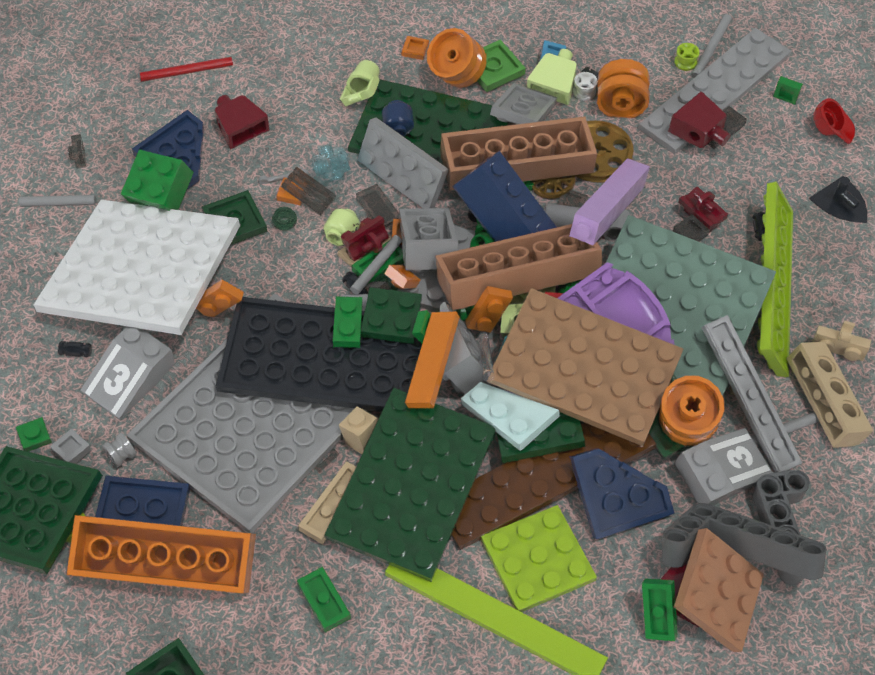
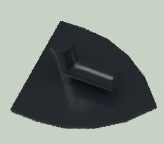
(842, 201)

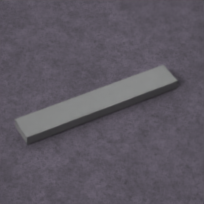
(751, 394)

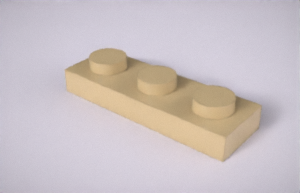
(322, 512)

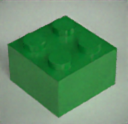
(157, 181)

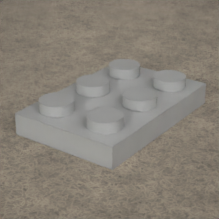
(523, 105)

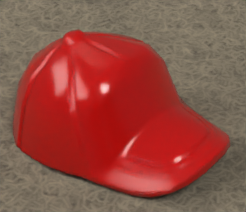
(833, 120)

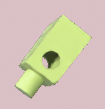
(555, 76)

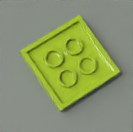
(538, 558)

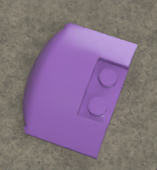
(621, 299)

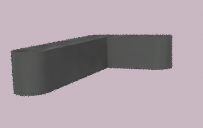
(748, 538)

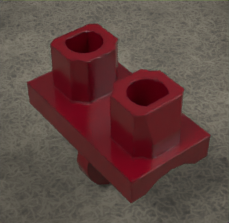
(703, 207)
(366, 238)

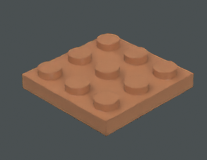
(719, 590)

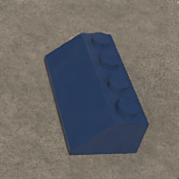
(502, 200)

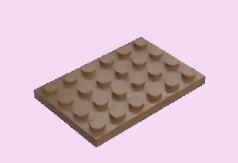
(586, 366)

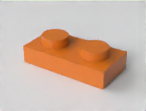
(219, 298)
(489, 309)

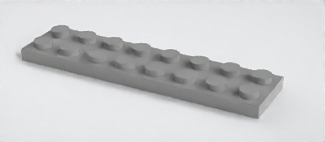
(722, 82)

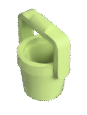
(361, 83)

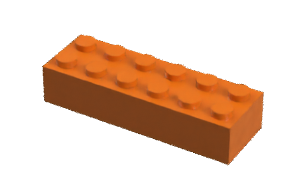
(161, 554)

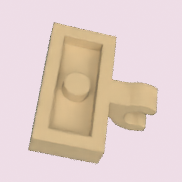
(843, 341)

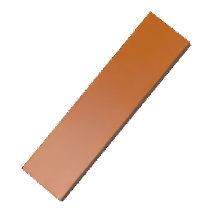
(432, 360)

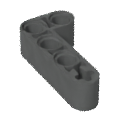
(779, 504)

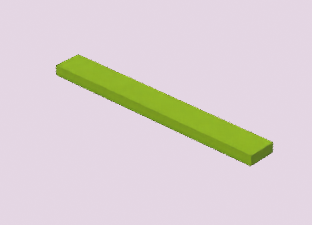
(504, 621)

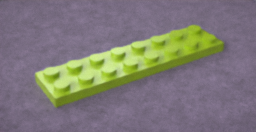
(777, 256)

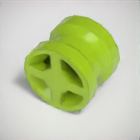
(686, 56)

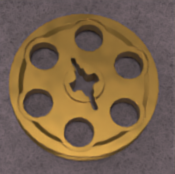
(607, 152)

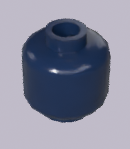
(398, 116)

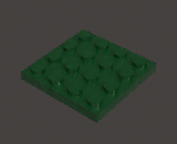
(39, 506)

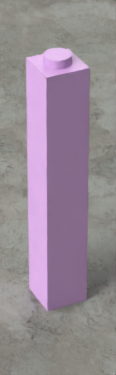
(609, 201)

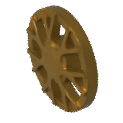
(553, 183)

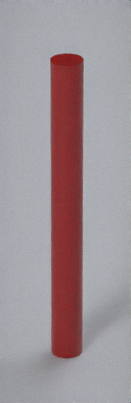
(185, 69)

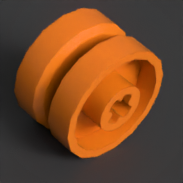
(456, 58)
(623, 88)
(705, 408)

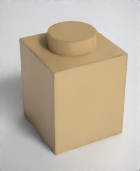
(358, 429)

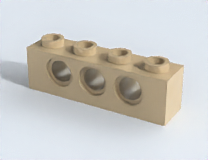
(829, 394)

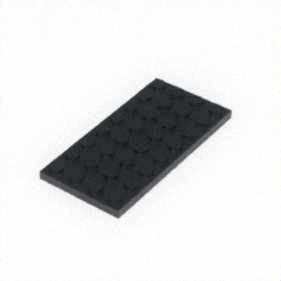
(290, 355)

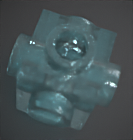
(338, 162)

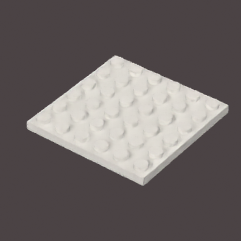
(138, 266)

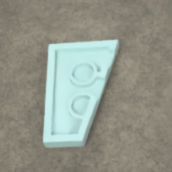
(511, 415)

